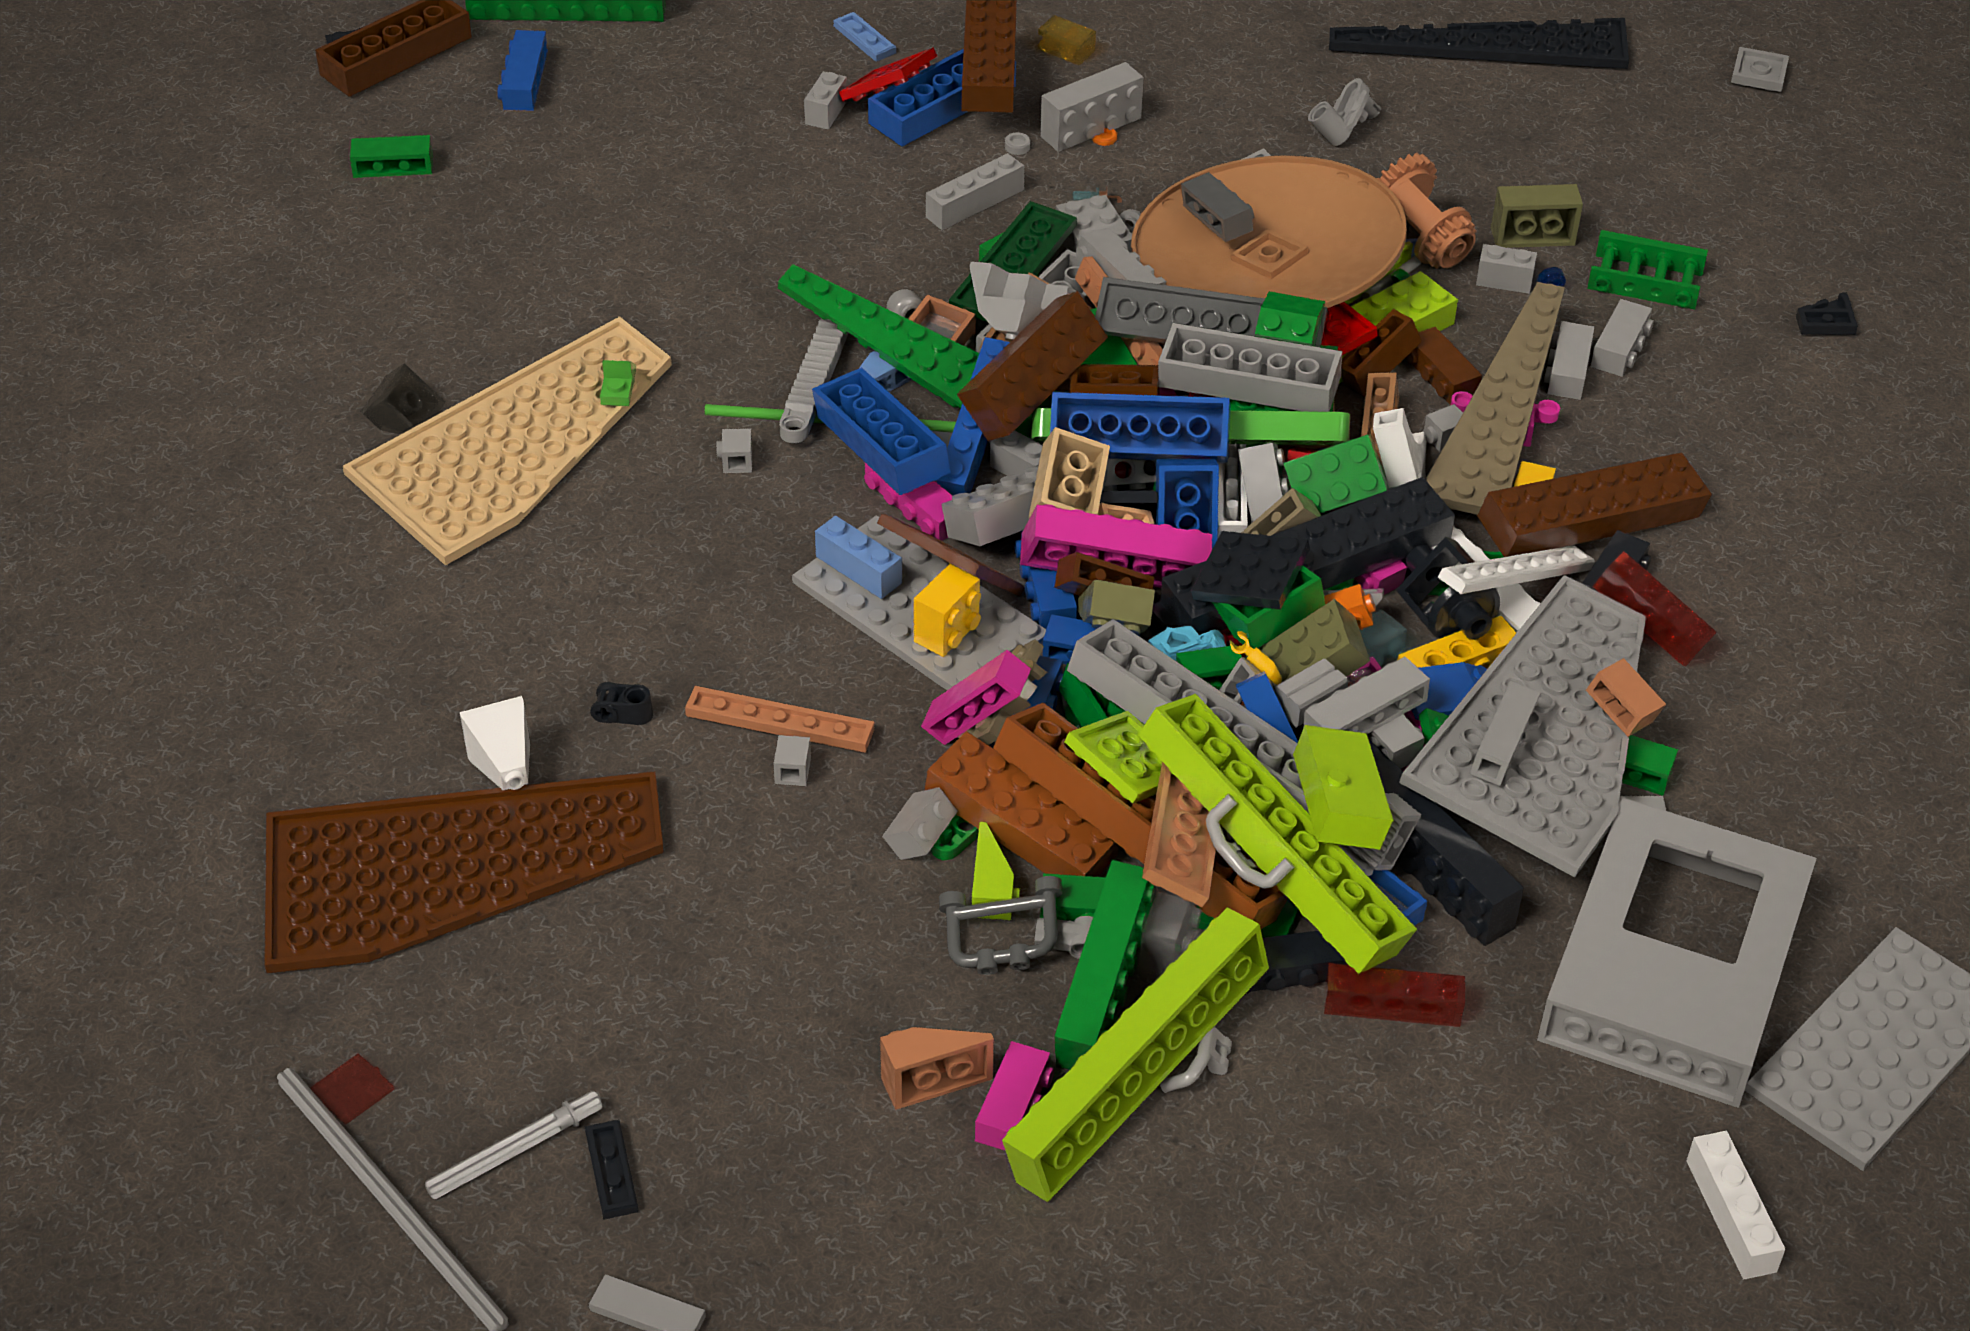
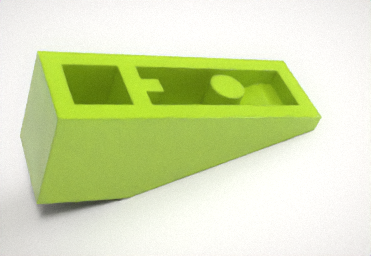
(992, 873)

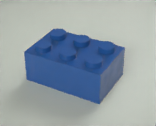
(1188, 494)

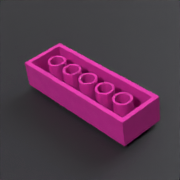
(1127, 543)

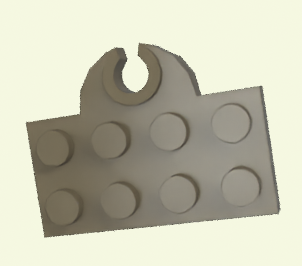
(990, 727)

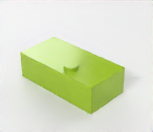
(1342, 787)

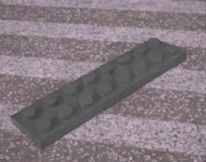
(1150, 309)

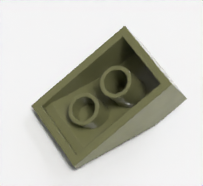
(1123, 603)

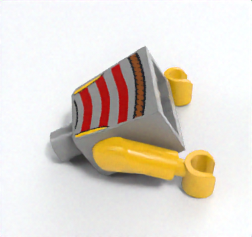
(1249, 667)

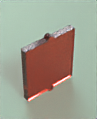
(352, 1088)

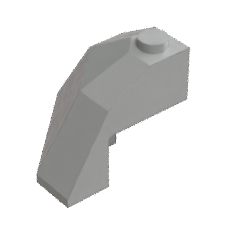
(1011, 299)

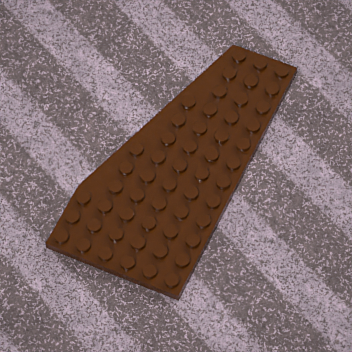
(409, 869)

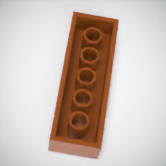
(1019, 811)

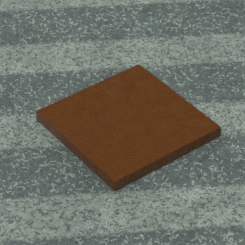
(951, 554)

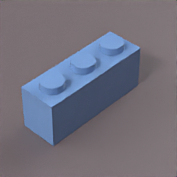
(858, 557)

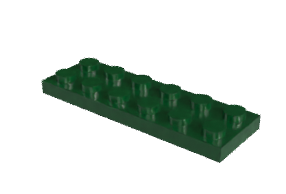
(1022, 248)

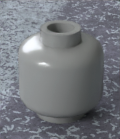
(903, 302)

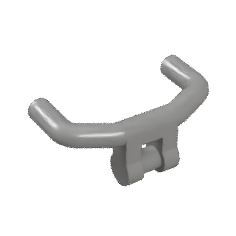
(1232, 852)
(1211, 1052)

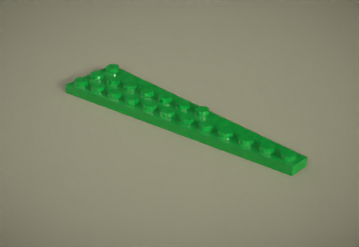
(911, 348)

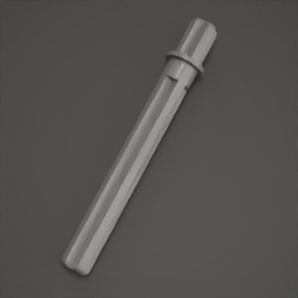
(513, 1144)

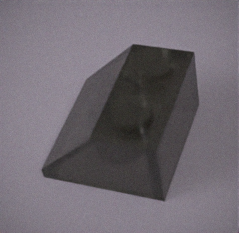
(402, 402)

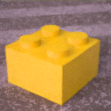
(947, 610)

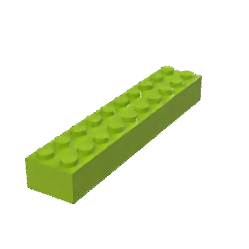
(1273, 827)
(1135, 1054)

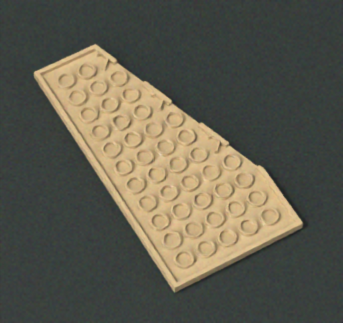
(505, 447)

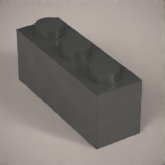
(1217, 207)

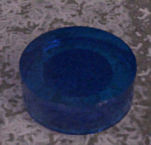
(1552, 276)

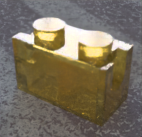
(1067, 40)

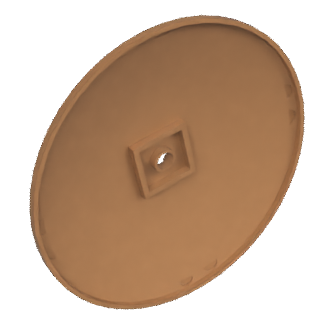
(1314, 234)

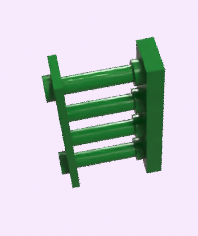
(1649, 253)

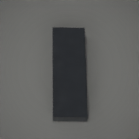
(611, 1169)

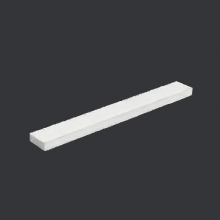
(1516, 569)

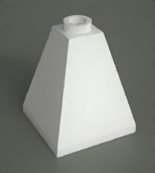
(499, 741)

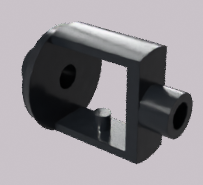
(1451, 611)

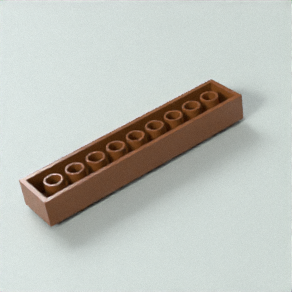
(1037, 746)

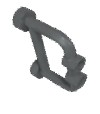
(1019, 955)

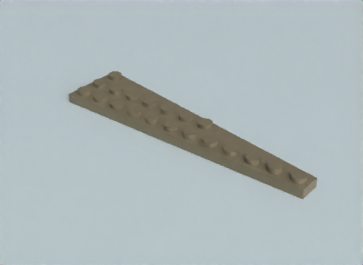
(1493, 428)

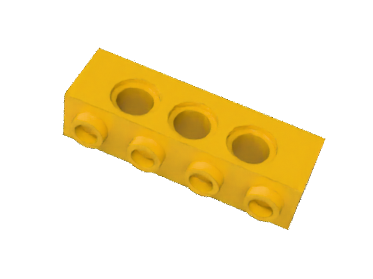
(1459, 648)

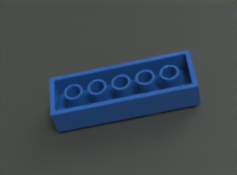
(921, 102)
(1147, 424)
(881, 431)

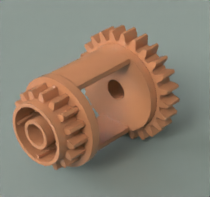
(1443, 235)

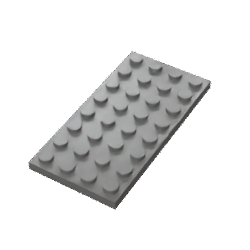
(892, 618)
(1872, 1050)

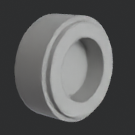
(1017, 143)

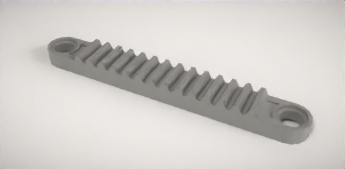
(815, 371)

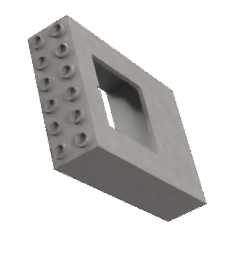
(1660, 1004)

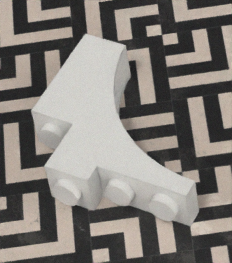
(1400, 450)

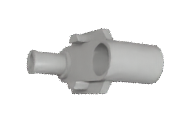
(1338, 121)

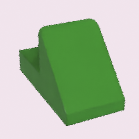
(617, 382)

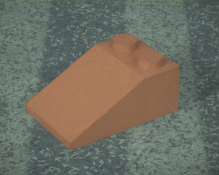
(933, 1062)

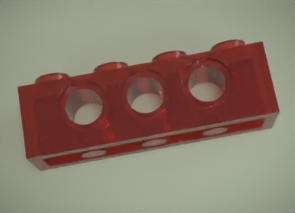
(1667, 617)
(1395, 995)

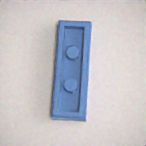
(864, 36)

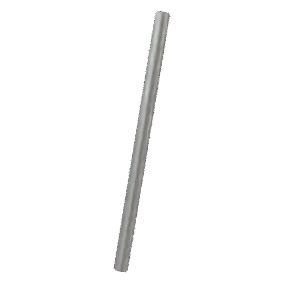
(393, 1201)

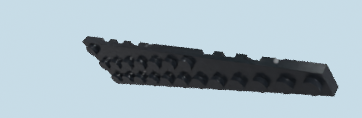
(1523, 41)

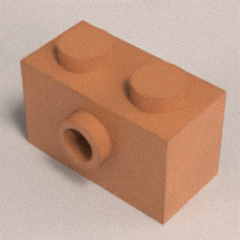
(1625, 697)

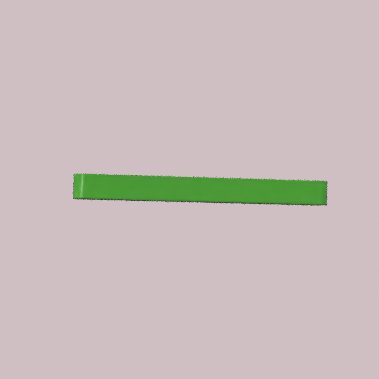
(1257, 427)

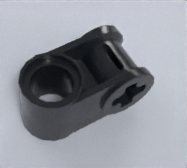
(624, 703)

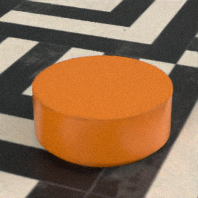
(1107, 138)

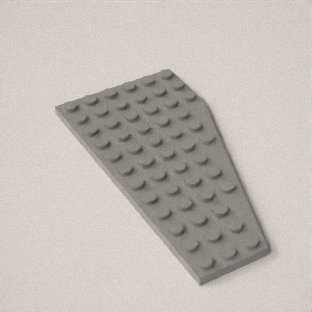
(1572, 754)

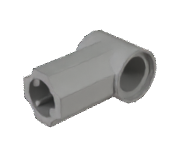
(1070, 934)

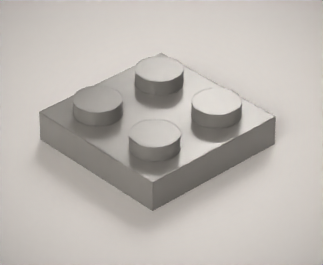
(1760, 69)

